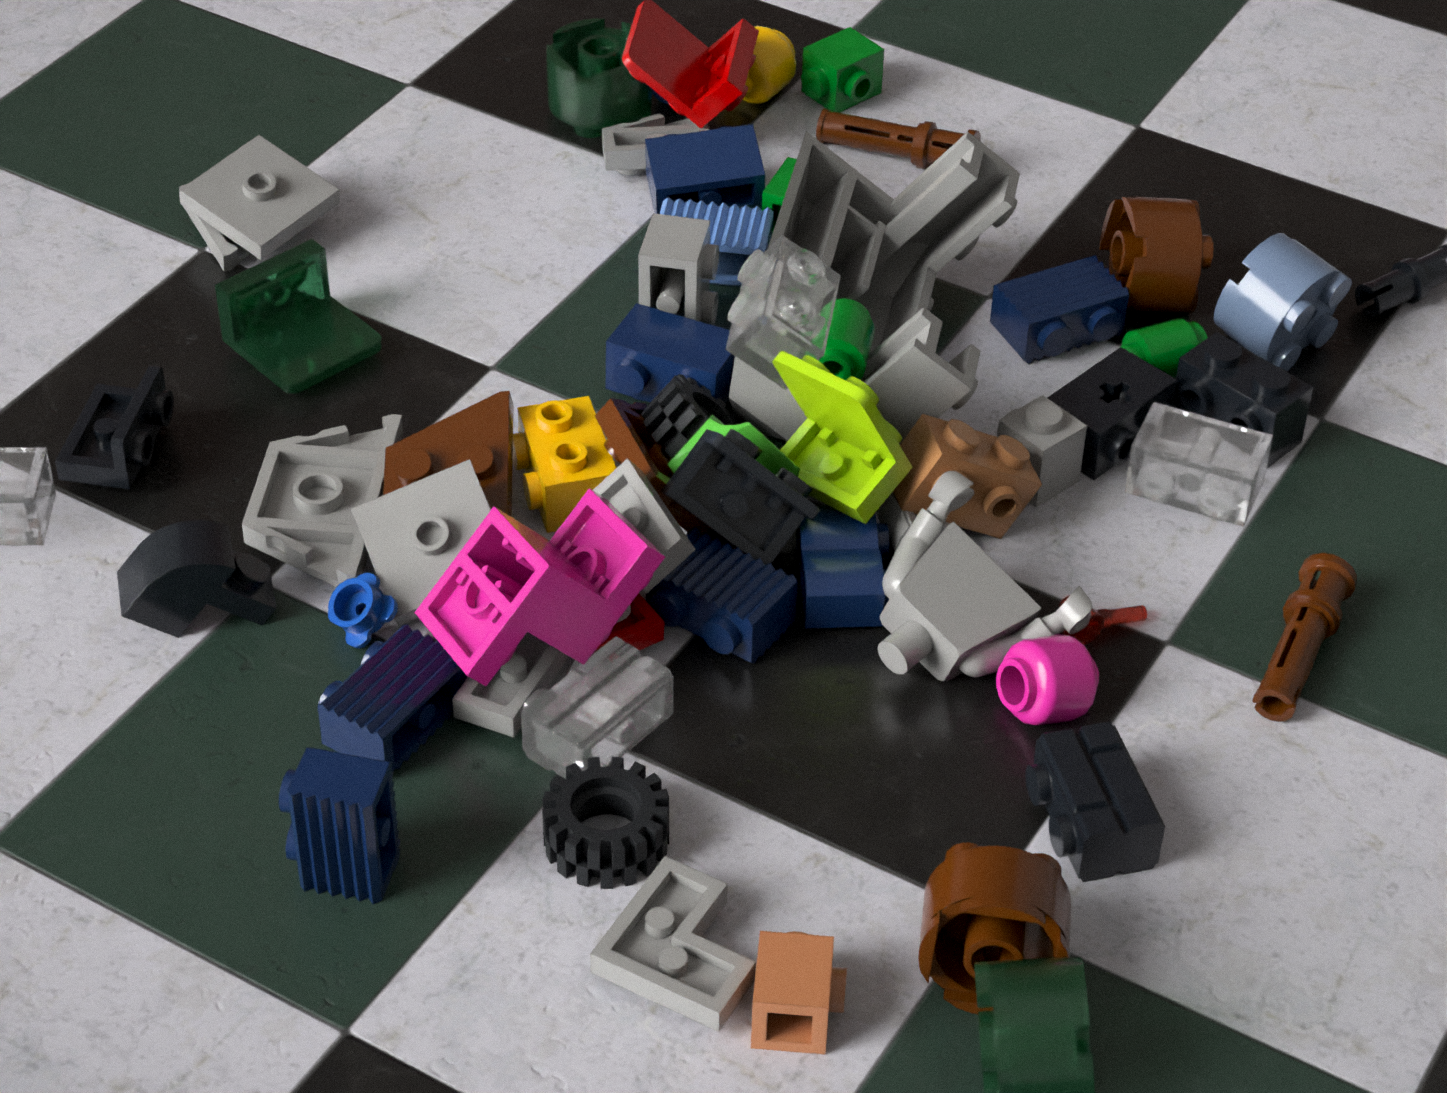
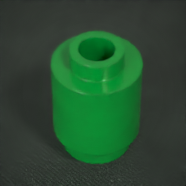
(848, 339)
(1164, 343)

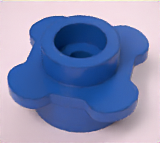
(348, 603)

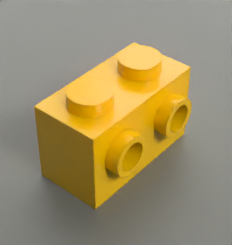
(561, 456)

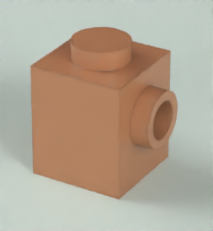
(795, 992)

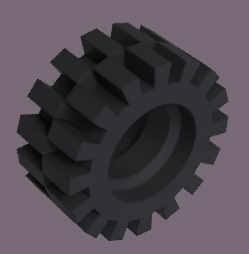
(681, 411)
(611, 851)

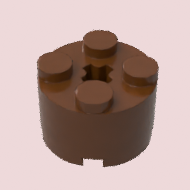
(1157, 251)
(990, 908)

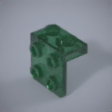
(289, 323)

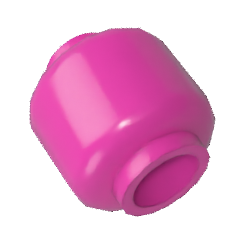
(1047, 680)

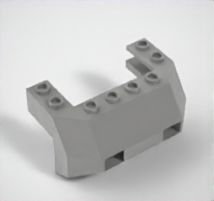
(889, 265)

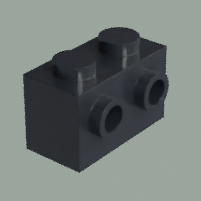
(1244, 390)

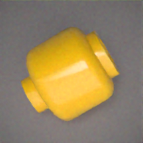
(773, 65)

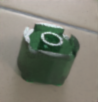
(590, 82)
(1035, 1027)

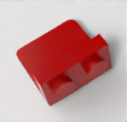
(685, 71)

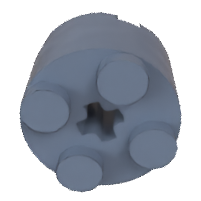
(1282, 301)

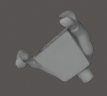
(954, 602)

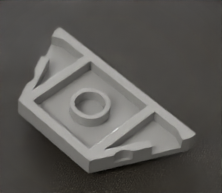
(307, 496)

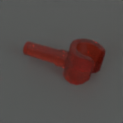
(1105, 618)

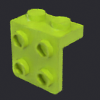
(845, 443)

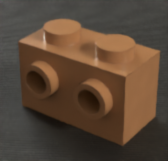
(995, 465)

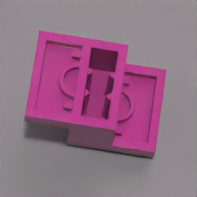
(522, 583)

